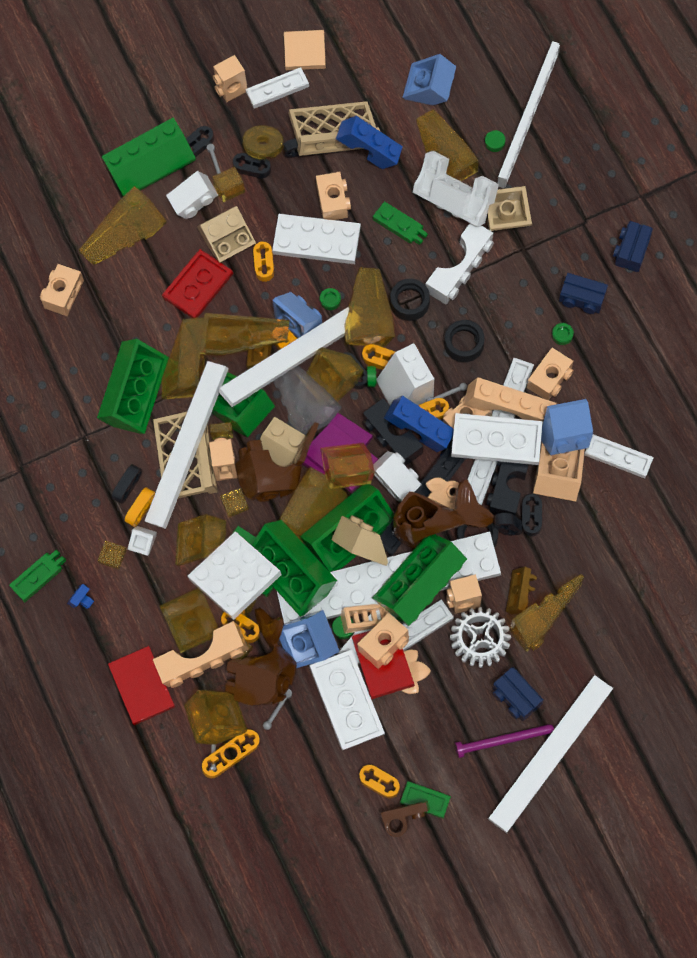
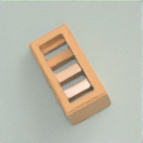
(349, 627)

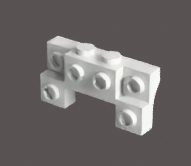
(452, 194)

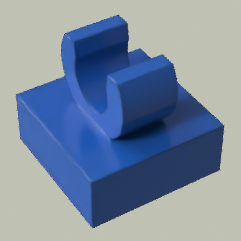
(80, 597)

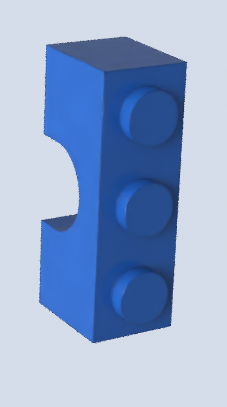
(358, 133)
(408, 415)

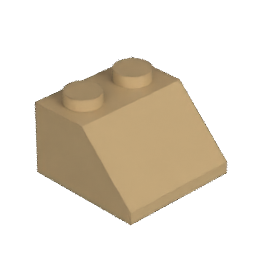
(509, 209)
(281, 442)
(360, 539)

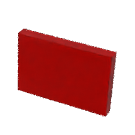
(197, 284)
(389, 677)
(141, 685)

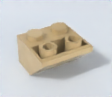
(226, 234)

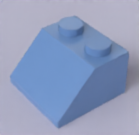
(430, 80)
(296, 310)
(567, 427)
(309, 639)

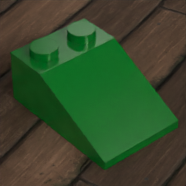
(246, 414)

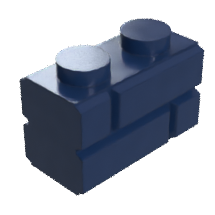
(633, 246)
(583, 293)
(517, 694)

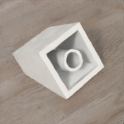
(407, 377)

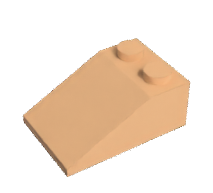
(559, 474)

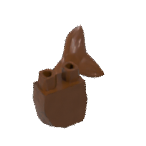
(262, 477)
(423, 516)
(265, 677)

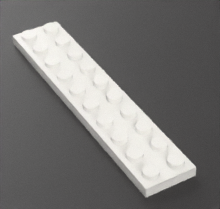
(361, 582)

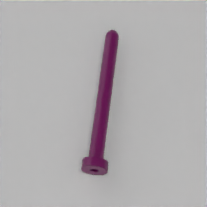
(503, 739)

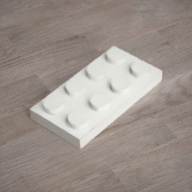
(316, 238)
(496, 439)
(346, 700)

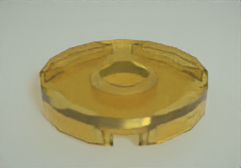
(262, 133)

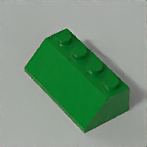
(149, 157)
(133, 386)
(365, 504)
(303, 576)
(420, 578)

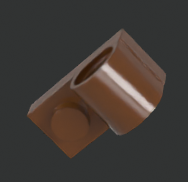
(415, 810)

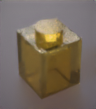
(228, 184)

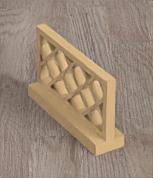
(325, 142)
(203, 456)

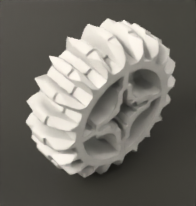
(490, 621)

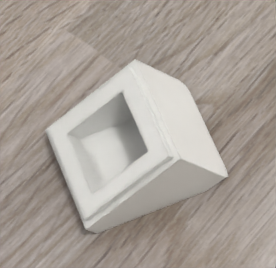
(142, 540)

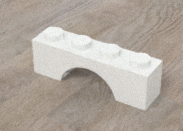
(446, 281)

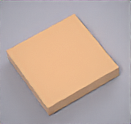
(304, 50)

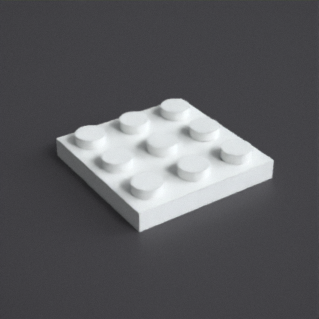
(234, 575)

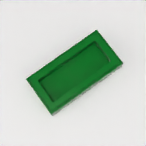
(437, 801)

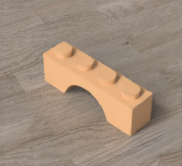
(493, 396)
(226, 644)

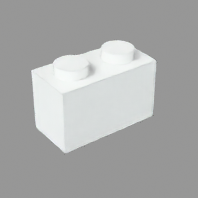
(192, 195)
(395, 475)

